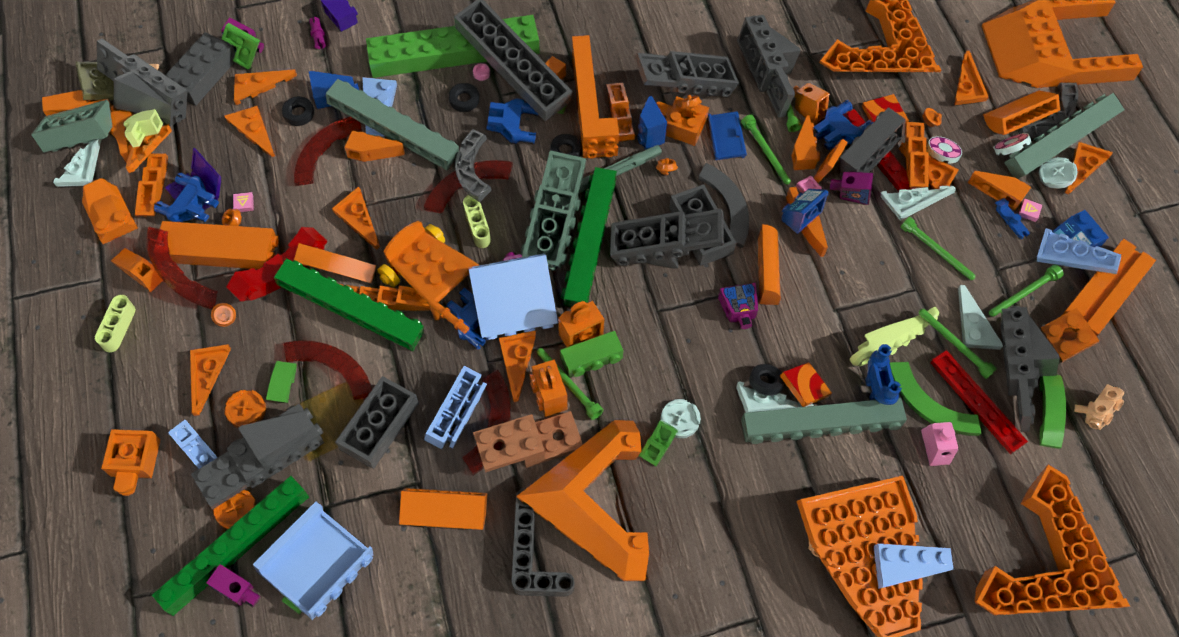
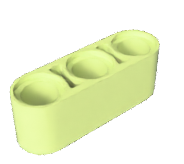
(477, 228)
(116, 332)

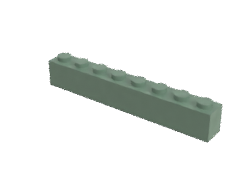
(392, 124)
(1063, 136)
(822, 420)

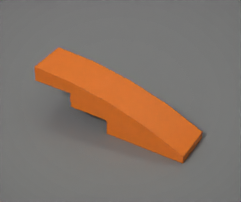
(620, 108)
(916, 156)
(152, 184)
(813, 231)
(335, 263)
(397, 299)

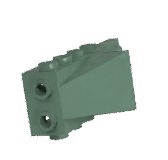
(555, 209)

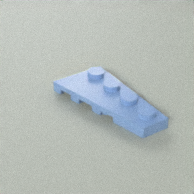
(382, 90)
(1076, 254)
(906, 563)

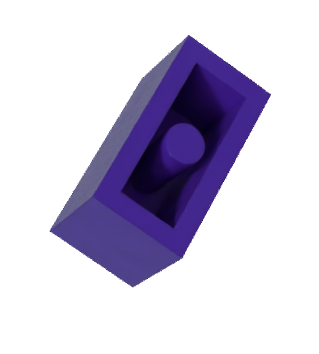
(340, 13)

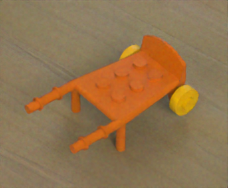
(427, 266)

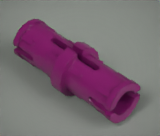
(317, 33)

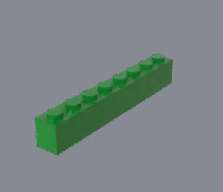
(590, 238)
(349, 304)
(230, 545)

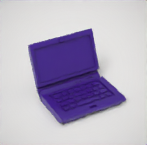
(205, 171)

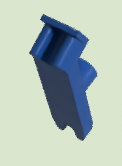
(1011, 219)

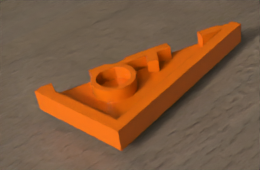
(255, 83)
(970, 85)
(252, 126)
(148, 145)
(1087, 160)
(939, 172)
(355, 214)
(516, 355)
(205, 369)

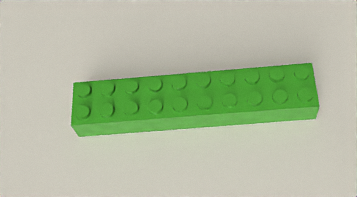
(435, 48)

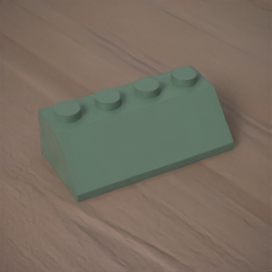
(74, 126)

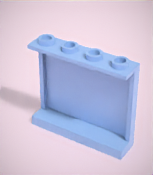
(513, 296)
(313, 561)

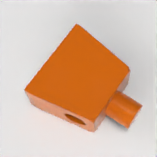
(811, 102)

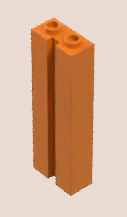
(220, 244)
(1108, 291)

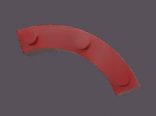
(257, 283)

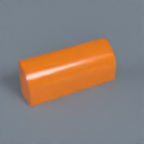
(1022, 112)
(768, 266)
(443, 508)

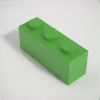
(591, 354)

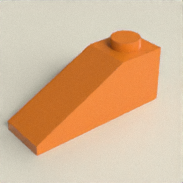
(1000, 187)

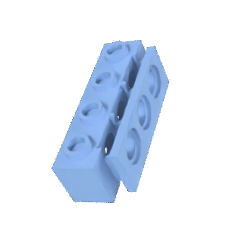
(454, 402)

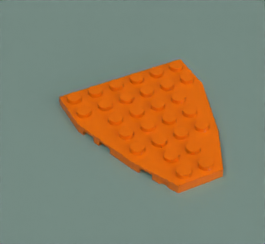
(843, 532)

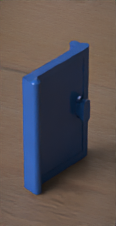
(724, 132)

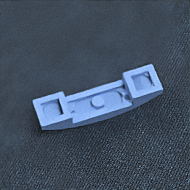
(192, 444)

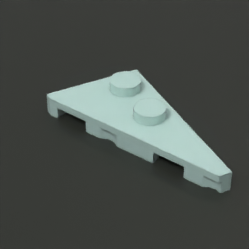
(82, 166)
(911, 201)
(975, 327)
(755, 402)

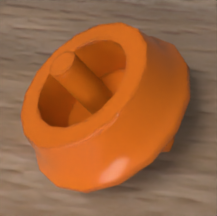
(690, 103)
(931, 117)
(666, 165)
(231, 217)
(223, 314)

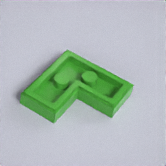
(245, 44)

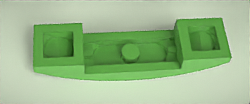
(1053, 411)

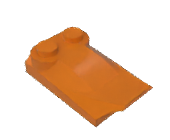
(107, 210)

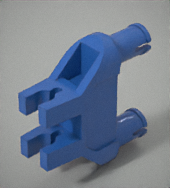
(506, 120)
(837, 127)
(189, 202)
(470, 318)
(880, 377)

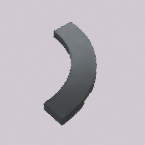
(1068, 99)
(465, 166)
(733, 199)

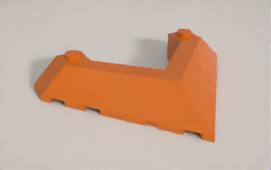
(905, 41)
(562, 501)
(1083, 573)

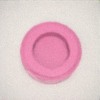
(481, 71)

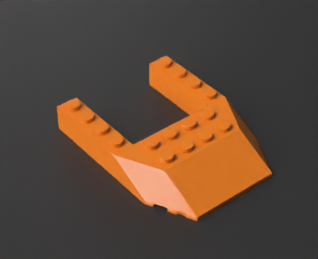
(1033, 50)

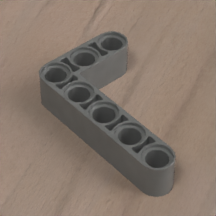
(526, 551)

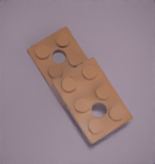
(527, 441)

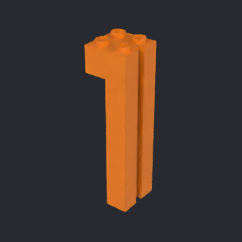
(597, 135)

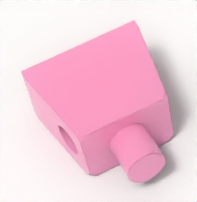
(940, 439)

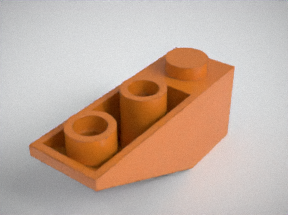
(369, 147)
(804, 152)
(138, 269)

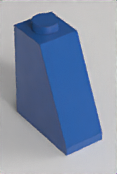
(321, 84)

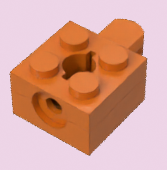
(684, 128)
(580, 323)
(1069, 334)
(548, 388)
(122, 458)

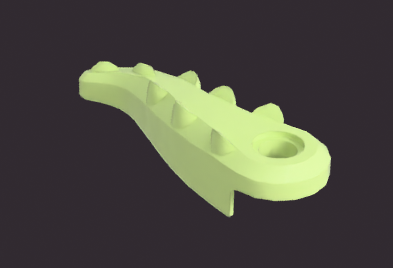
(892, 335)

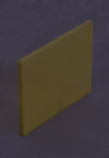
(332, 413)

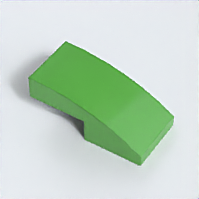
(281, 381)
(658, 443)

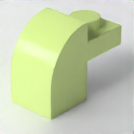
(142, 125)

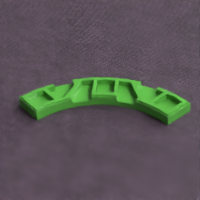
(928, 408)

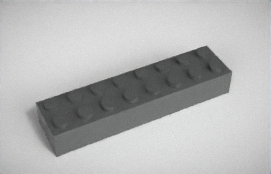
(513, 59)

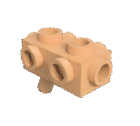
(1101, 411)

